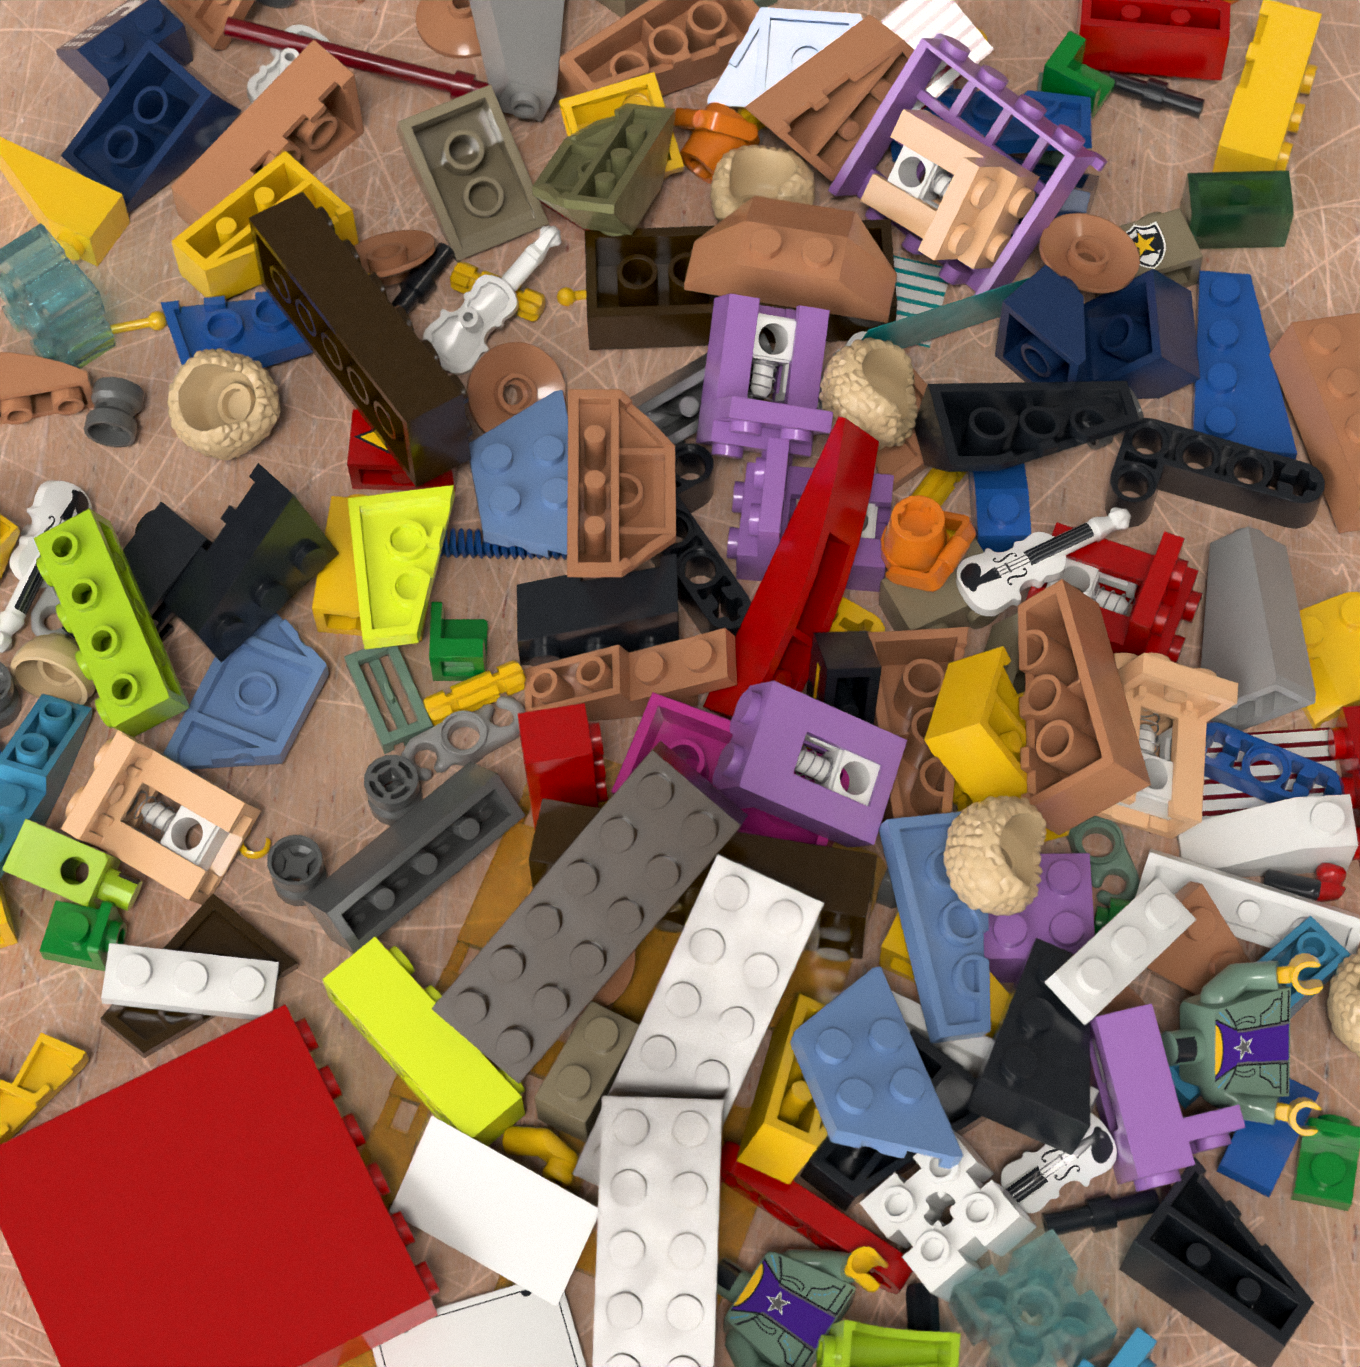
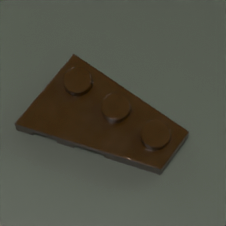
(212, 931)

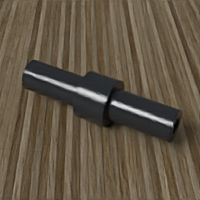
(1157, 94)
(421, 282)
(1101, 1213)

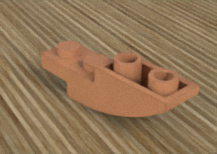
(40, 388)
(621, 682)

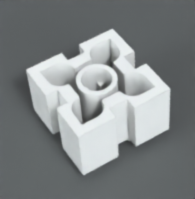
(983, 1218)

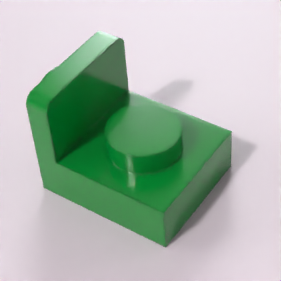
(82, 934)
(1327, 1163)

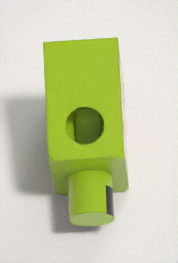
(51, 862)

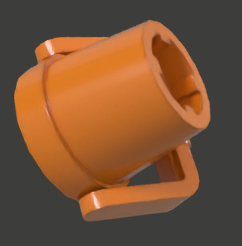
(713, 134)
(918, 546)

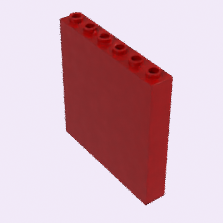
(212, 1216)

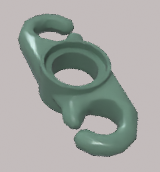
(1116, 863)

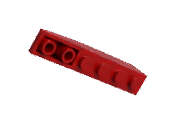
(806, 571)

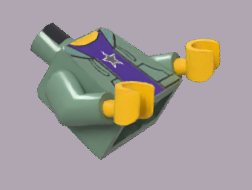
(1239, 1040)
(790, 1303)

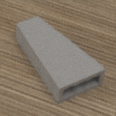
(520, 52)
(1255, 629)

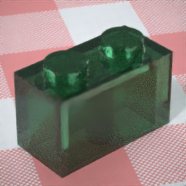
(1238, 208)

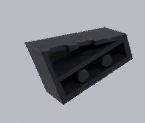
(159, 556)
(250, 568)
(576, 616)
(1037, 1060)
(852, 1173)
(1216, 1271)

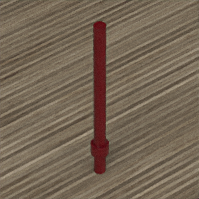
(455, 84)

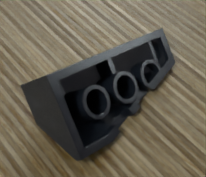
(1016, 422)

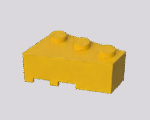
(1268, 91)
(219, 248)
(980, 728)
(783, 1119)

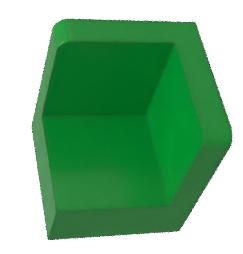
(1068, 75)
(456, 646)

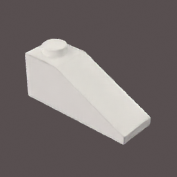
(1276, 836)

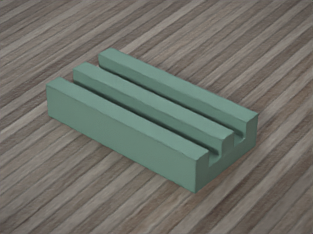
(404, 731)

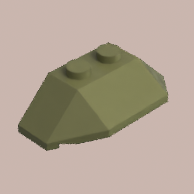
(609, 169)

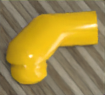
(545, 1145)

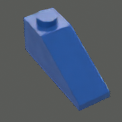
(1000, 507)

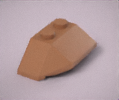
(795, 258)
(617, 485)

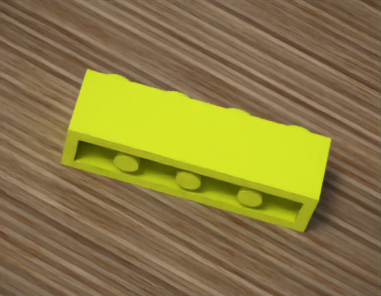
(422, 1048)

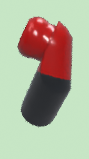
(1325, 888)

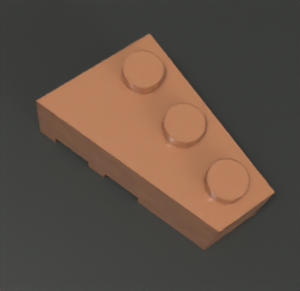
(834, 94)

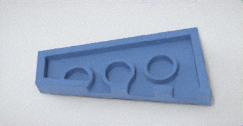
(938, 929)

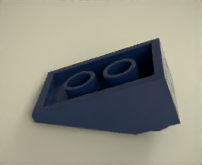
(150, 126)

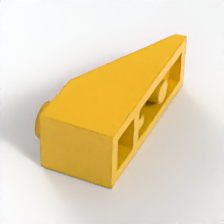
(73, 208)

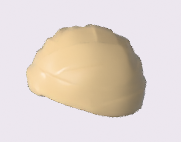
(50, 668)

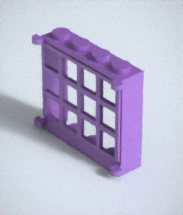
(911, 87)

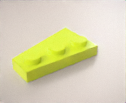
(396, 560)

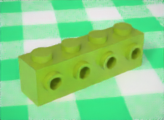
(109, 624)

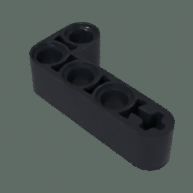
(1218, 480)
(696, 553)

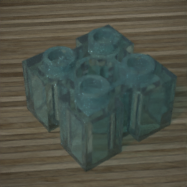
(52, 300)
(1042, 1284)

